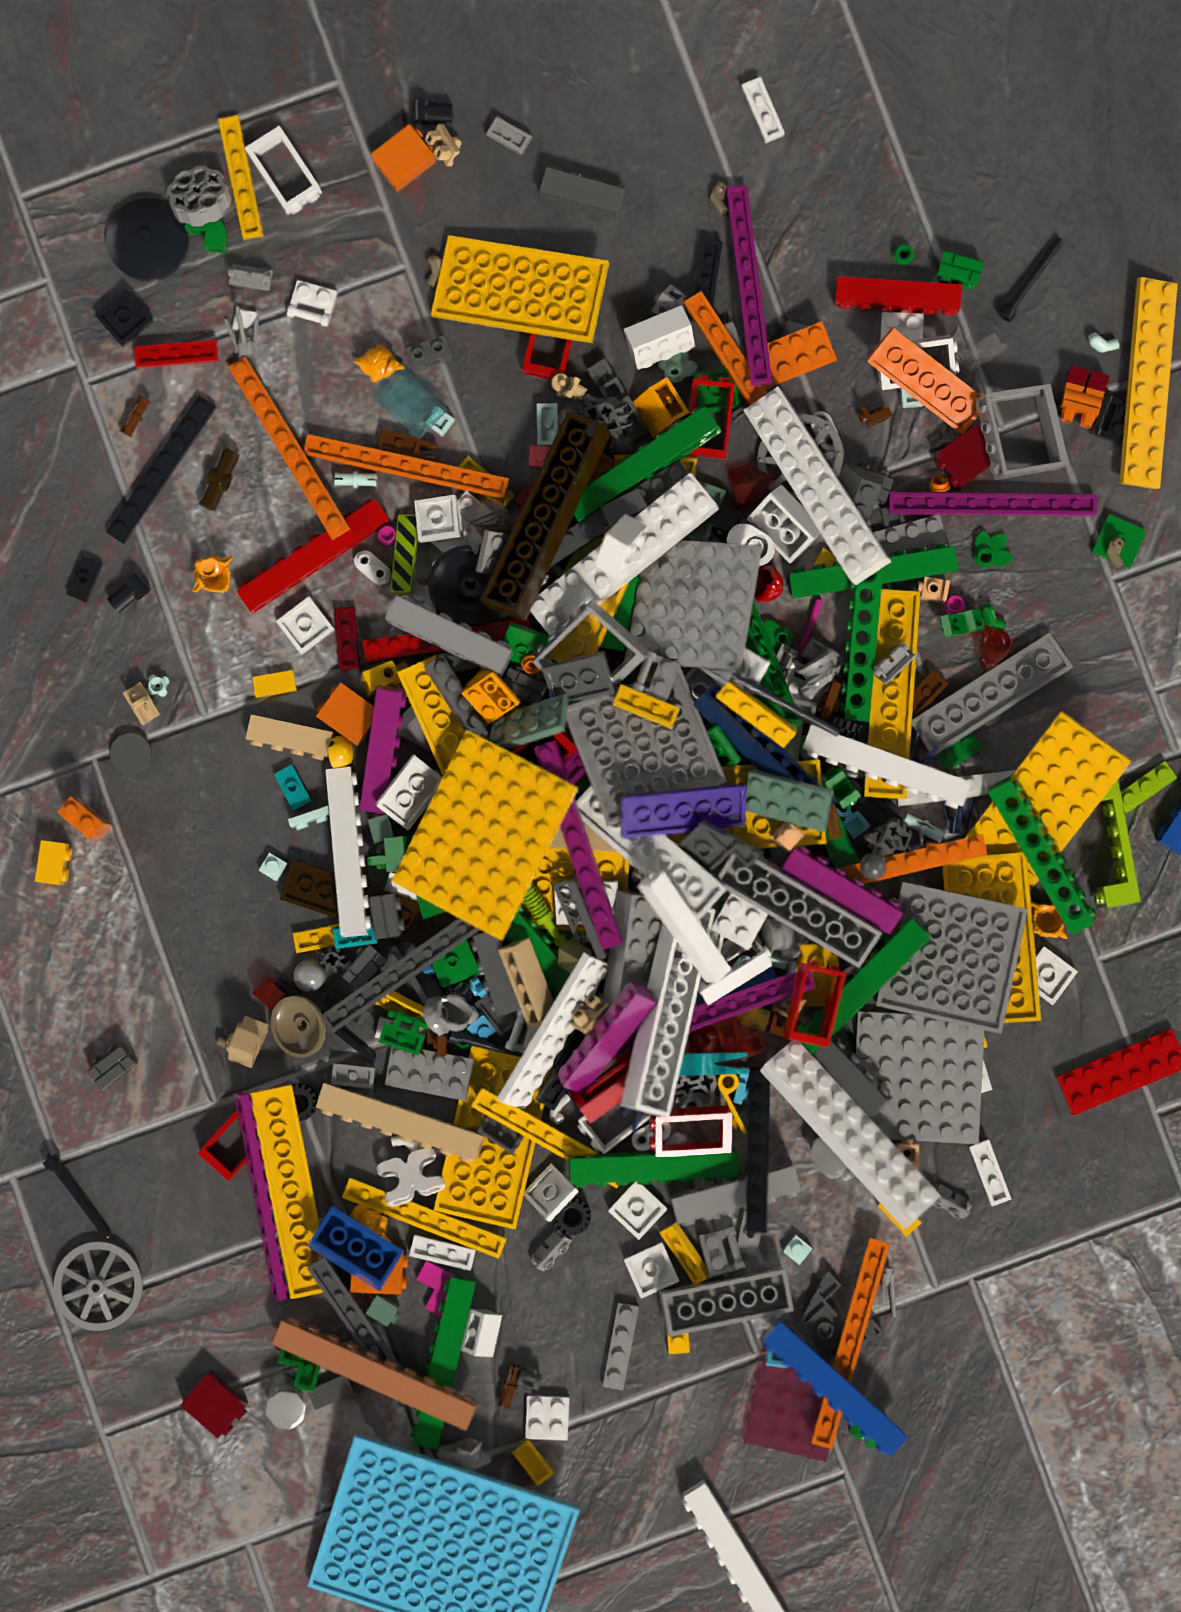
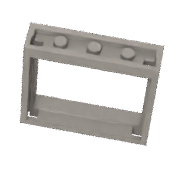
(1049, 423)
(639, 651)

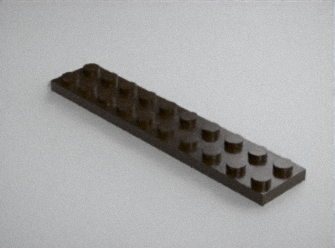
(317, 891)

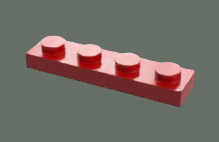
(176, 354)

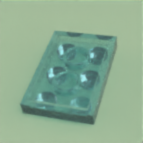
(410, 404)

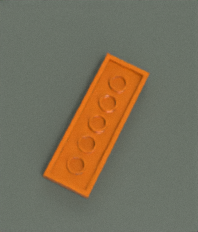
(925, 380)

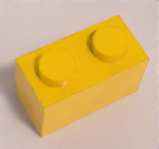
(53, 863)

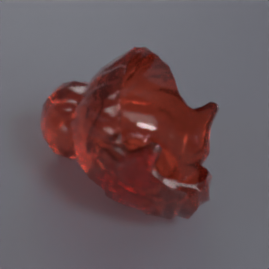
(995, 639)
(703, 1041)

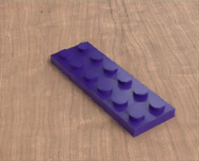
(682, 810)

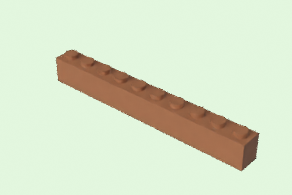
(375, 1373)

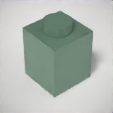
(381, 827)
(383, 1310)

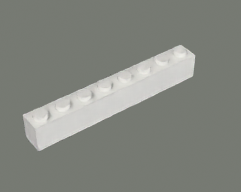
(887, 766)
(346, 852)
(730, 1549)

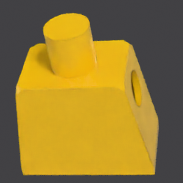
(372, 678)

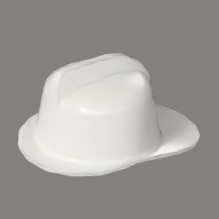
(750, 535)

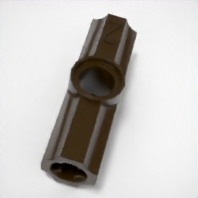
(219, 479)

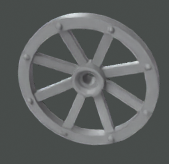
(838, 455)
(103, 1283)

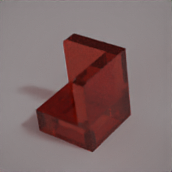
(268, 993)

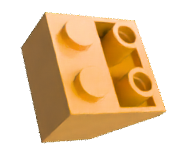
(660, 407)
(489, 695)

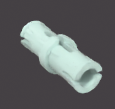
(355, 479)
(923, 827)

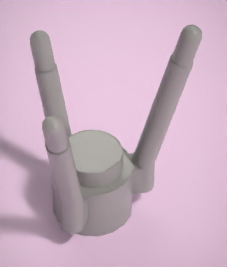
(245, 346)
(887, 1279)

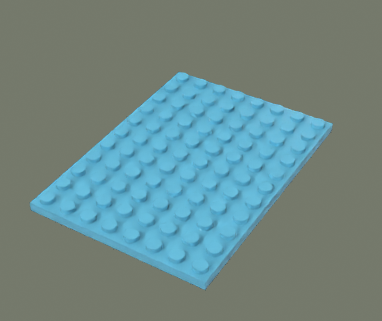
(438, 1537)

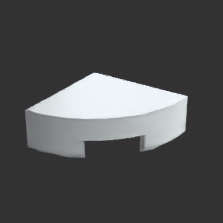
(248, 319)

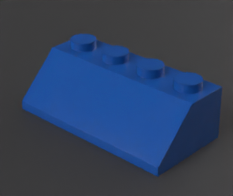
(355, 1248)

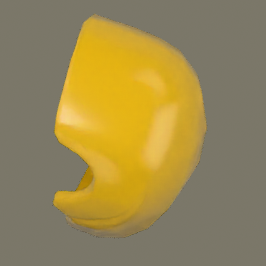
(340, 752)

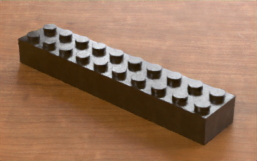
(545, 516)

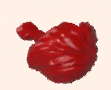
(768, 584)

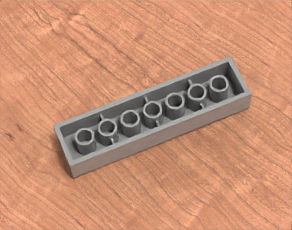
(799, 907)

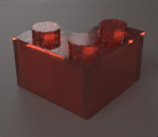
(734, 1043)

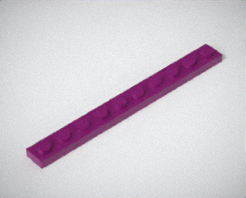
(748, 285)
(992, 504)
(583, 856)
(736, 1004)
(262, 1202)

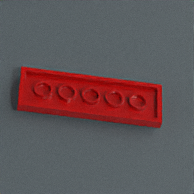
(1121, 1072)

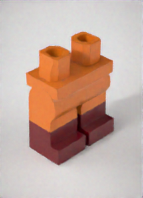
(1081, 403)

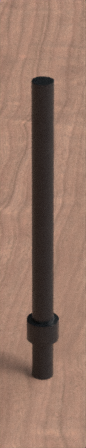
(752, 686)
(340, 1032)

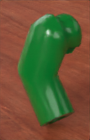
(990, 617)

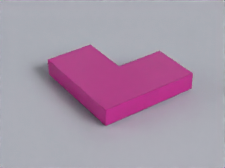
(435, 1278)

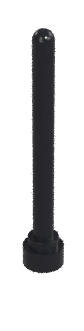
(1007, 311)
(459, 1036)
(53, 1164)

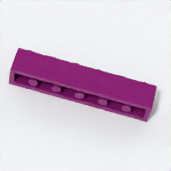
(382, 745)
(842, 889)
(606, 1037)

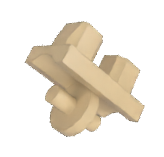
(445, 146)
(568, 387)
(141, 703)
(587, 1019)

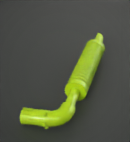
(543, 915)

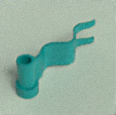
(705, 1064)

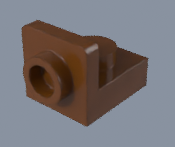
(877, 416)
(771, 1024)
(437, 1042)

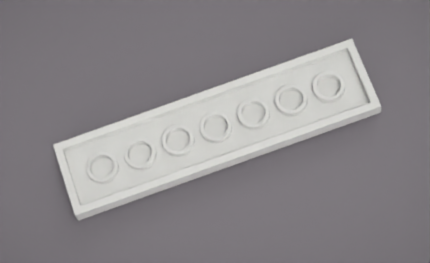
(657, 855)
(553, 1032)

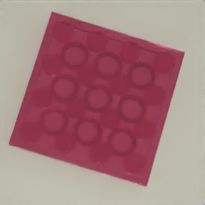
(784, 1414)

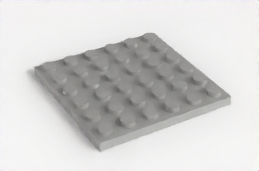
(697, 604)
(639, 756)
(967, 964)
(929, 1072)

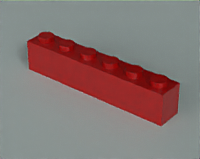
(897, 295)

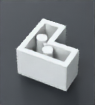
(620, 545)

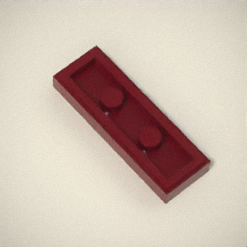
(347, 638)

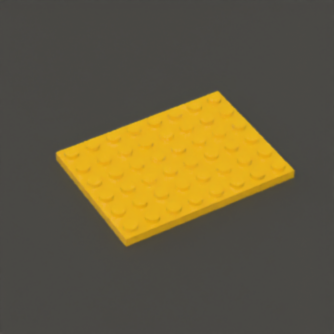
(484, 834)

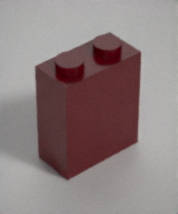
(964, 458)
(214, 1405)

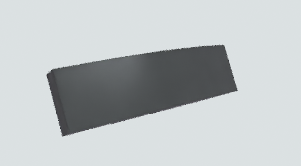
(610, 387)

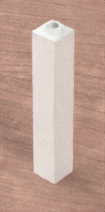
(684, 926)

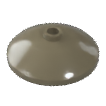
(290, 1028)

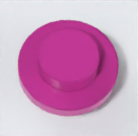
(387, 535)
(954, 604)

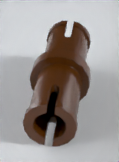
(135, 416)
(509, 1385)

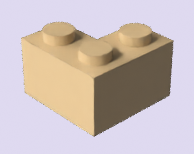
(246, 1041)

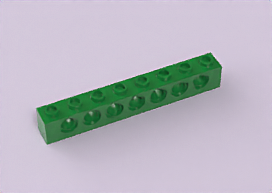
(861, 711)
(1074, 920)

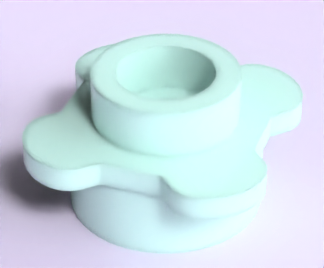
(153, 681)

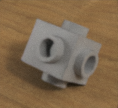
(668, 300)

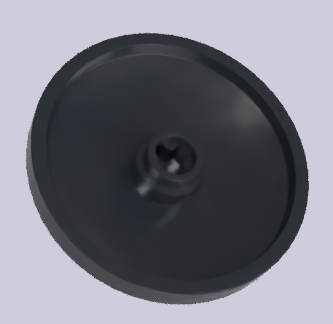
(147, 240)
(458, 587)

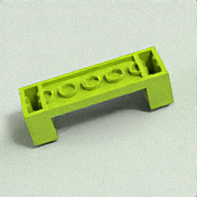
(1127, 890)

